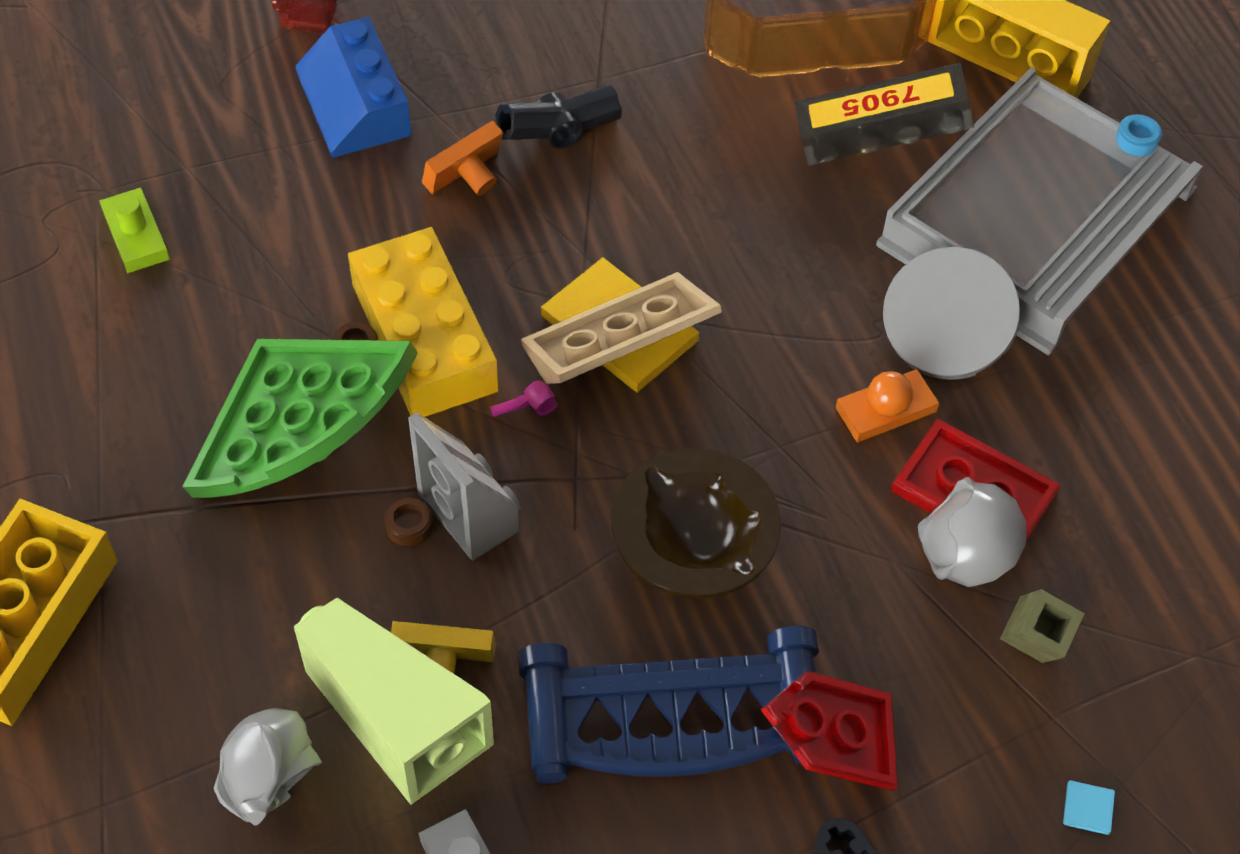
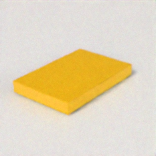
(600, 285)

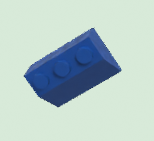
(353, 89)

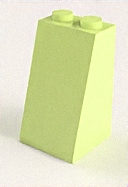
(395, 699)

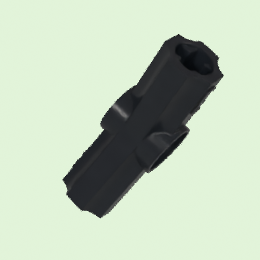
(559, 117)

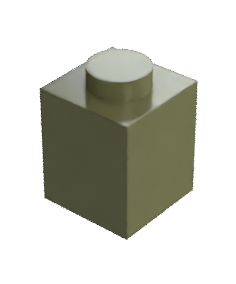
(1042, 626)

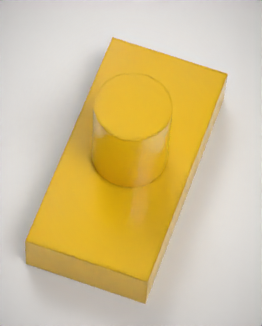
(447, 643)

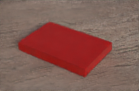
(952, 455)

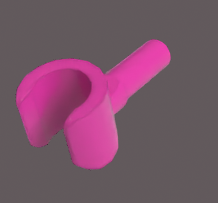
(536, 394)

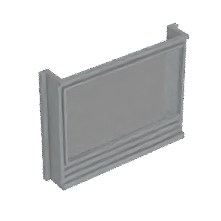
(1042, 198)

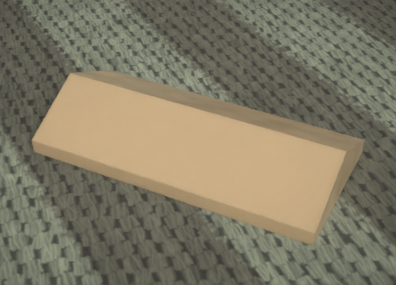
(618, 328)

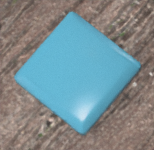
(1089, 807)

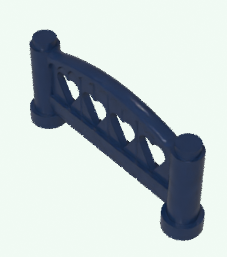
(564, 696)

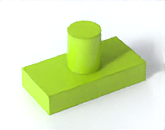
(134, 230)

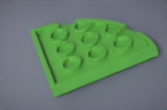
(295, 409)

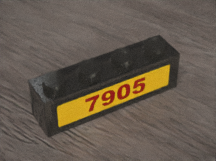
(884, 114)

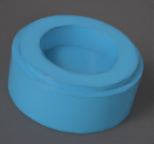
(1138, 135)

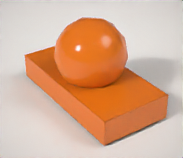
(886, 404)

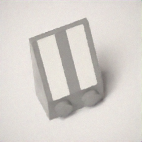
(461, 489)

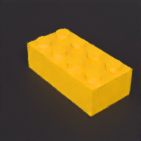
(1023, 34)
(417, 298)
(46, 584)

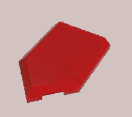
(838, 728)

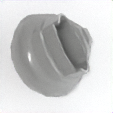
(973, 534)
(263, 762)

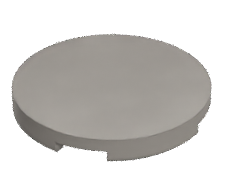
(951, 312)

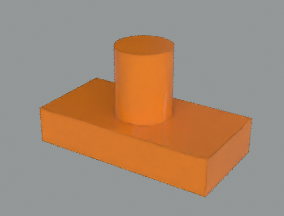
(465, 160)

